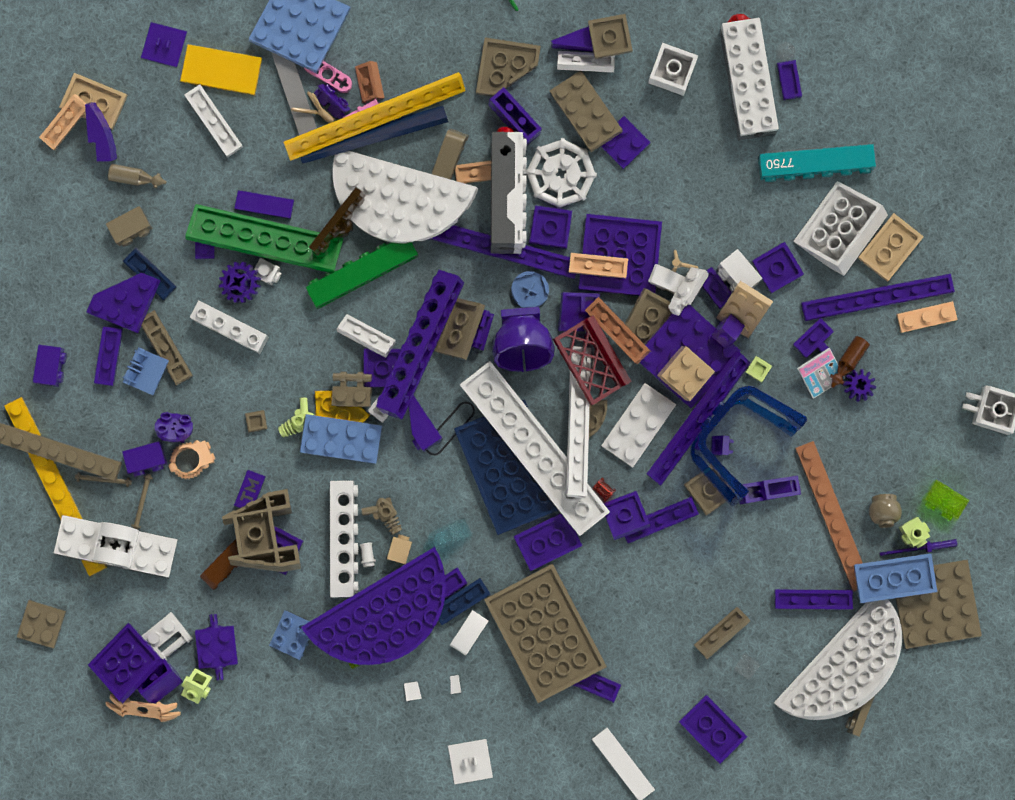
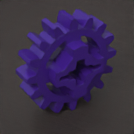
(234, 277)

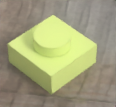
(758, 369)

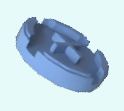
(530, 289)

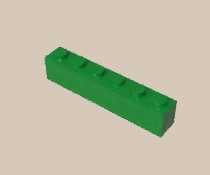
(361, 272)

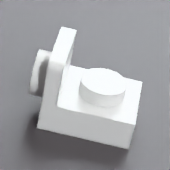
(268, 272)

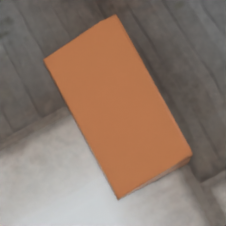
(369, 81)

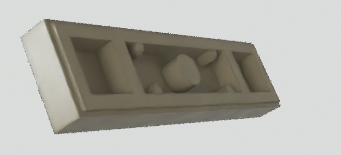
(166, 348)

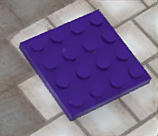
(622, 238)
(692, 331)

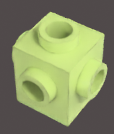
(908, 532)
(196, 686)

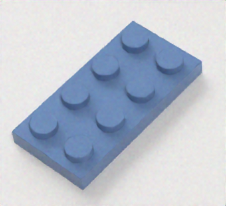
(340, 438)
(895, 578)

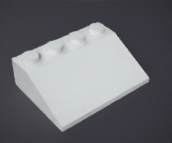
(841, 227)

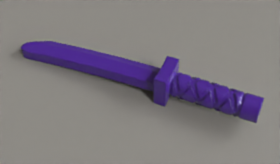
(928, 546)

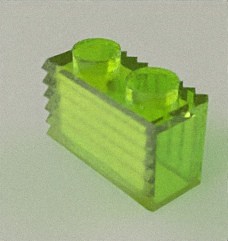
(945, 500)

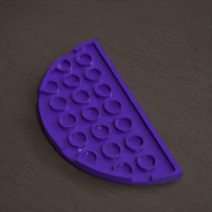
(386, 616)

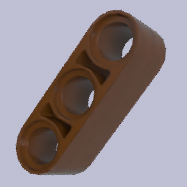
(221, 567)

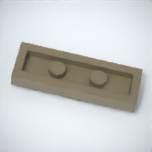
(722, 633)

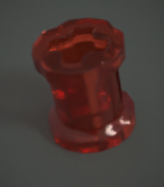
(597, 487)

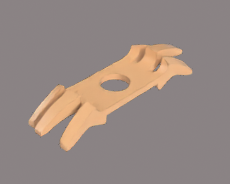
(158, 711)

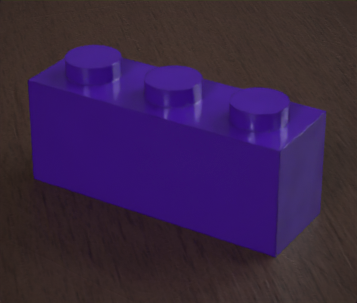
(514, 115)

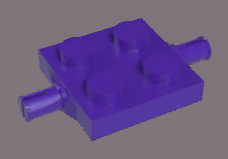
(216, 647)

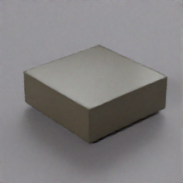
(256, 421)

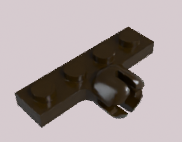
(340, 223)

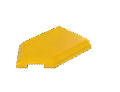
(325, 409)

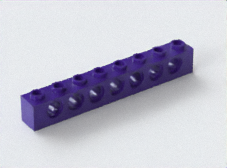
(422, 353)

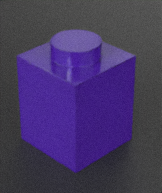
(728, 331)

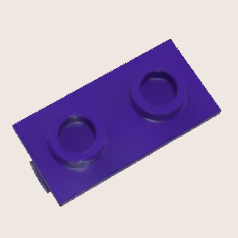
(327, 95)
(483, 330)

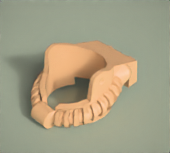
(205, 458)

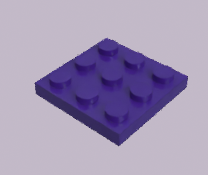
(125, 662)

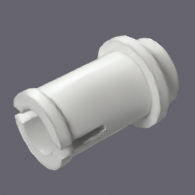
(367, 555)

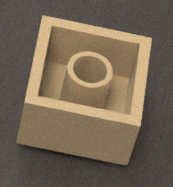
(685, 373)

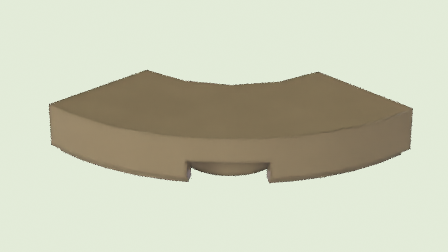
(597, 416)

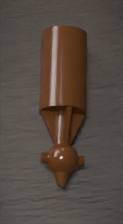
(849, 359)

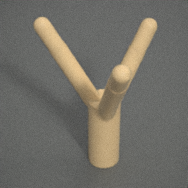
(321, 112)
(677, 263)

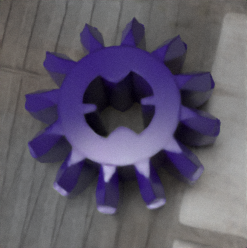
(865, 389)

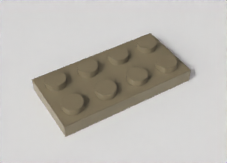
(586, 111)

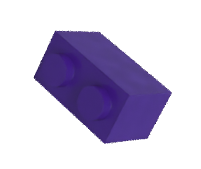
(49, 365)
(145, 458)
(160, 682)

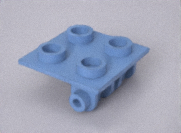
(145, 371)
(290, 636)

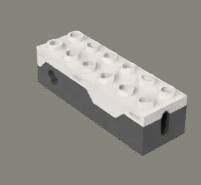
(748, 77)
(507, 191)

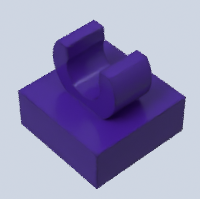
(720, 445)

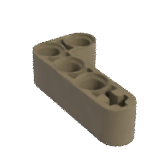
(449, 153)

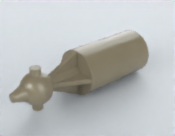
(133, 176)

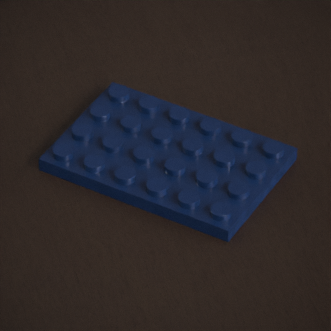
(503, 481)

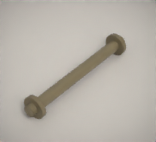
(78, 476)
(142, 500)

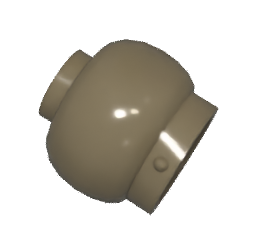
(885, 510)

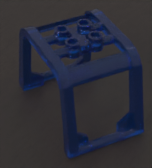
(736, 490)

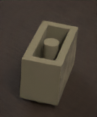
(129, 226)

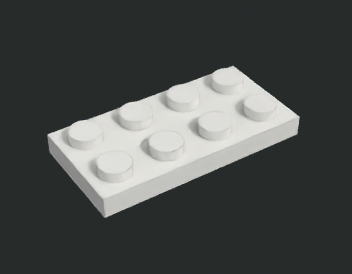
(638, 425)

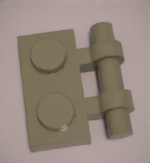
(351, 396)

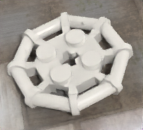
(565, 163)

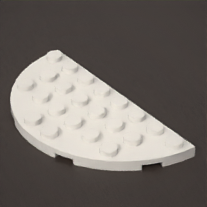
(399, 200)
(849, 667)

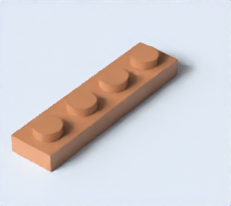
(618, 331)

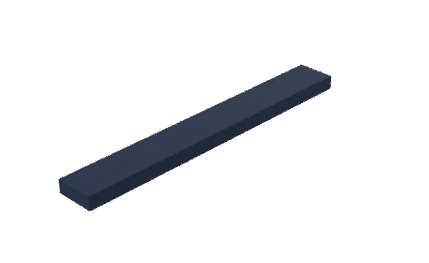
(383, 132)

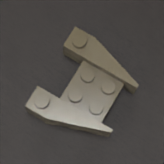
(257, 534)

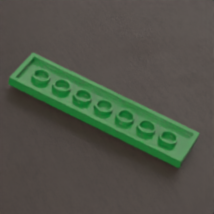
(261, 238)

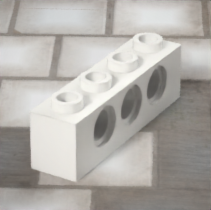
(229, 327)

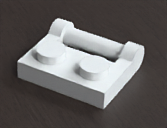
(164, 631)

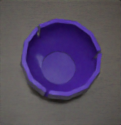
(519, 332)

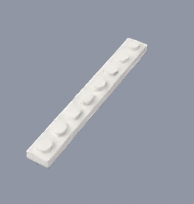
(578, 431)

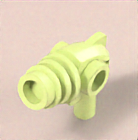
(297, 422)

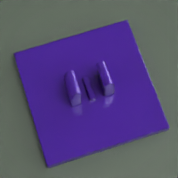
(163, 44)

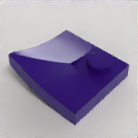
(573, 309)

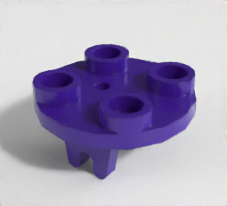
(173, 427)

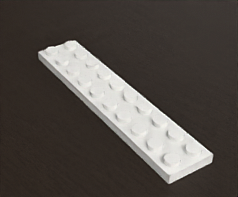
(531, 445)

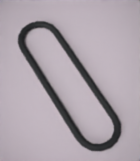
(447, 419)

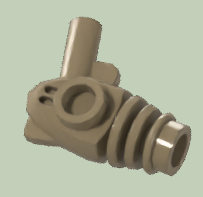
(385, 512)

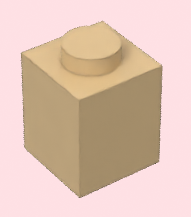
(400, 549)

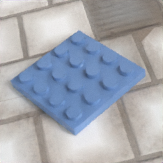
(300, 29)

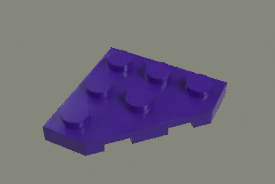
(125, 302)

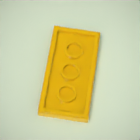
(221, 69)

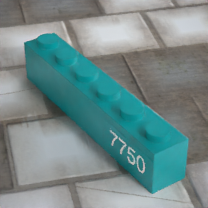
(817, 162)

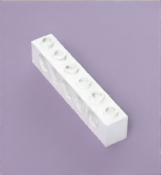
(338, 489)

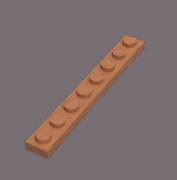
(830, 510)

